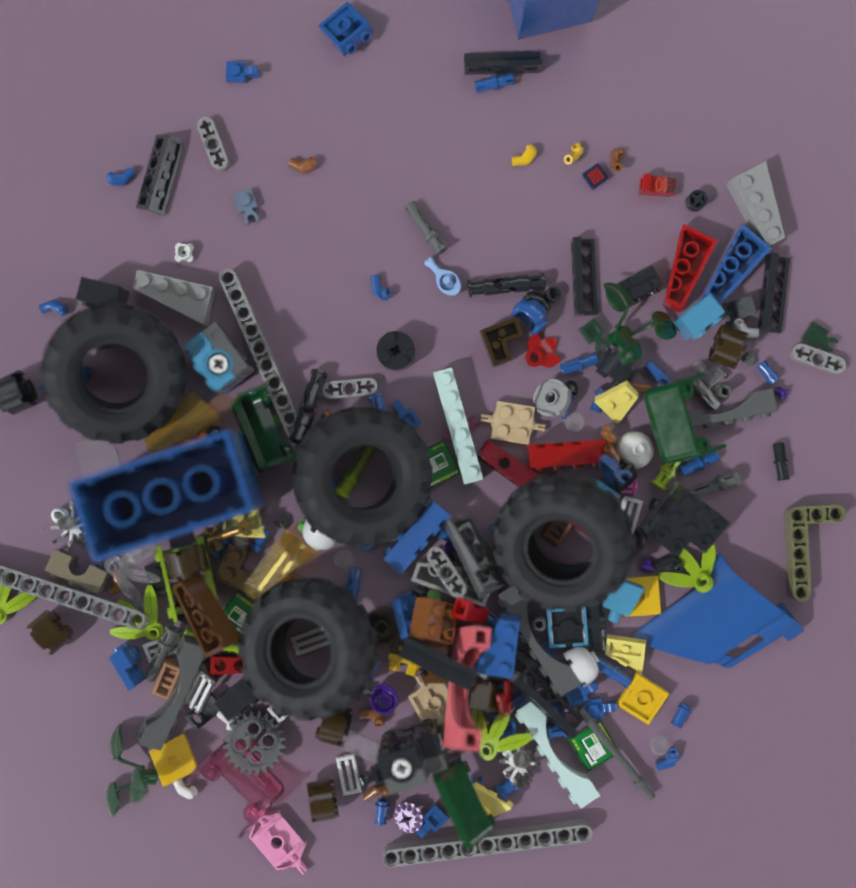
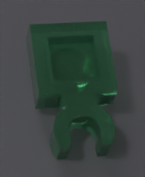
(592, 333)
(817, 336)

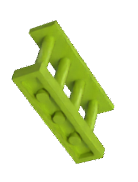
(159, 556)

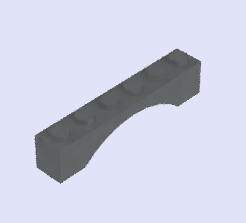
(754, 403)
(561, 675)
(156, 727)

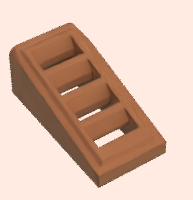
(551, 539)
(171, 666)

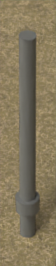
(639, 781)

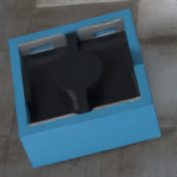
(566, 628)

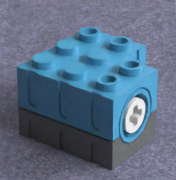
(219, 359)

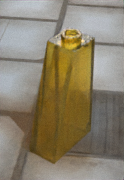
(188, 420)
(280, 563)

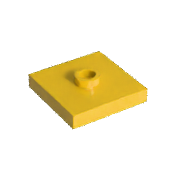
(650, 599)
(642, 698)
(174, 760)

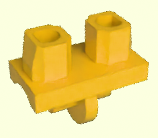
(395, 660)

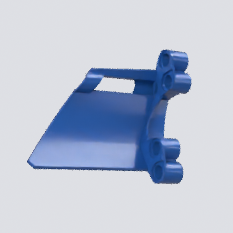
(717, 621)

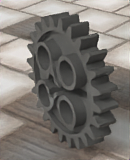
(240, 733)

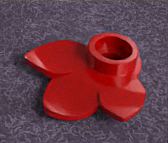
(544, 351)
(504, 700)

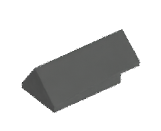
(474, 555)

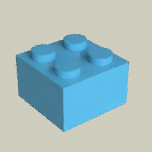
(701, 315)

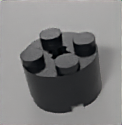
(391, 341)
(611, 366)
(16, 393)

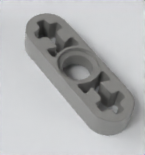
(213, 159)
(825, 355)
(344, 382)
(438, 571)

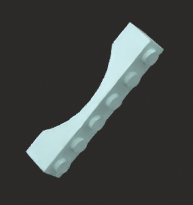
(457, 425)
(579, 784)

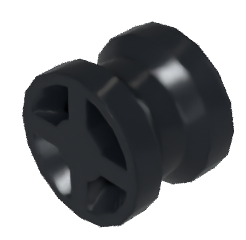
(699, 197)

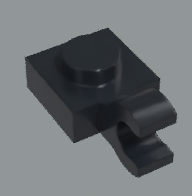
(374, 775)

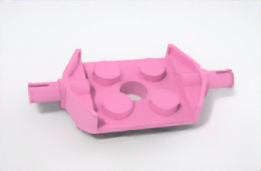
(283, 856)

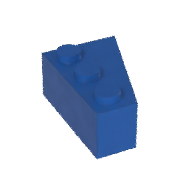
(500, 657)

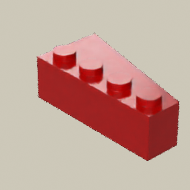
(688, 263)
(565, 453)

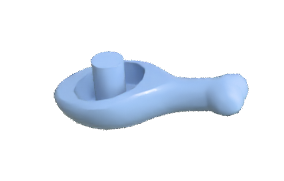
(446, 280)

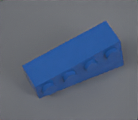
(738, 262)
(416, 537)

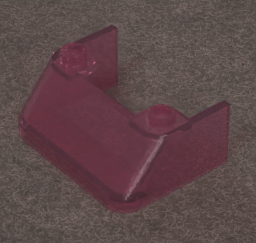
(258, 791)

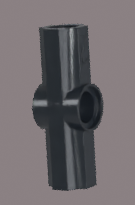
(595, 626)

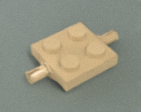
(512, 422)
(430, 700)

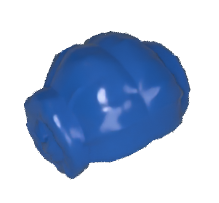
(532, 314)

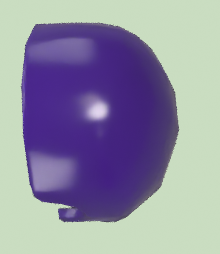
(384, 699)

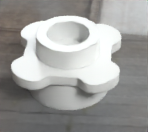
(179, 248)

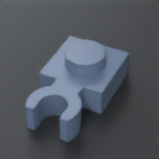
(246, 204)

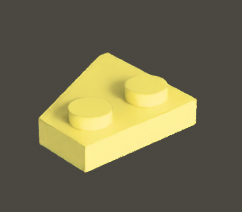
(617, 401)
(256, 524)
(626, 651)
(490, 801)

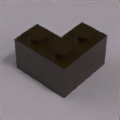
(495, 340)
(232, 567)
(484, 696)

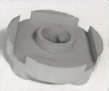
(561, 402)

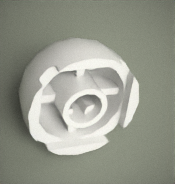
(635, 448)
(315, 538)
(583, 664)

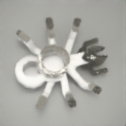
(66, 523)
(519, 761)

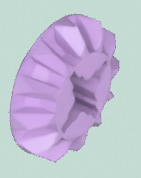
(408, 809)

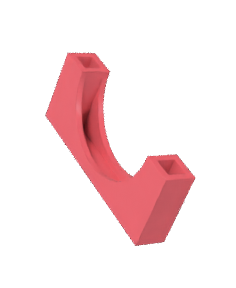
(459, 727)

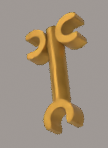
(215, 536)

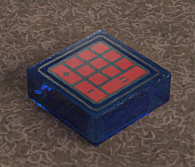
(595, 176)

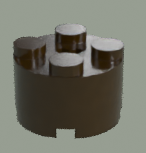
(728, 346)
(187, 562)
(386, 616)
(49, 631)
(335, 727)
(321, 800)

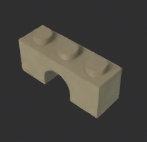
(63, 566)

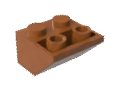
(433, 621)

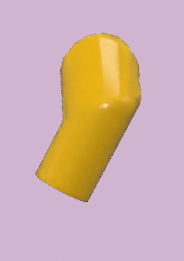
(577, 152)
(526, 158)

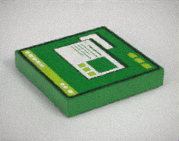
(442, 462)
(237, 609)
(590, 748)

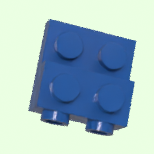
(346, 29)
(403, 608)
(125, 662)

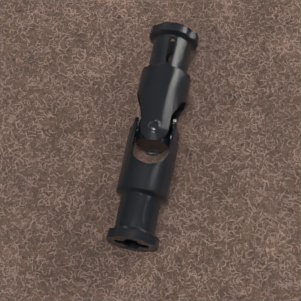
(518, 283)
(311, 395)

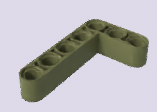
(802, 542)

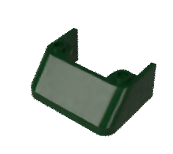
(672, 421)
(259, 429)
(463, 802)

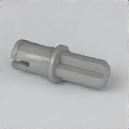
(706, 394)

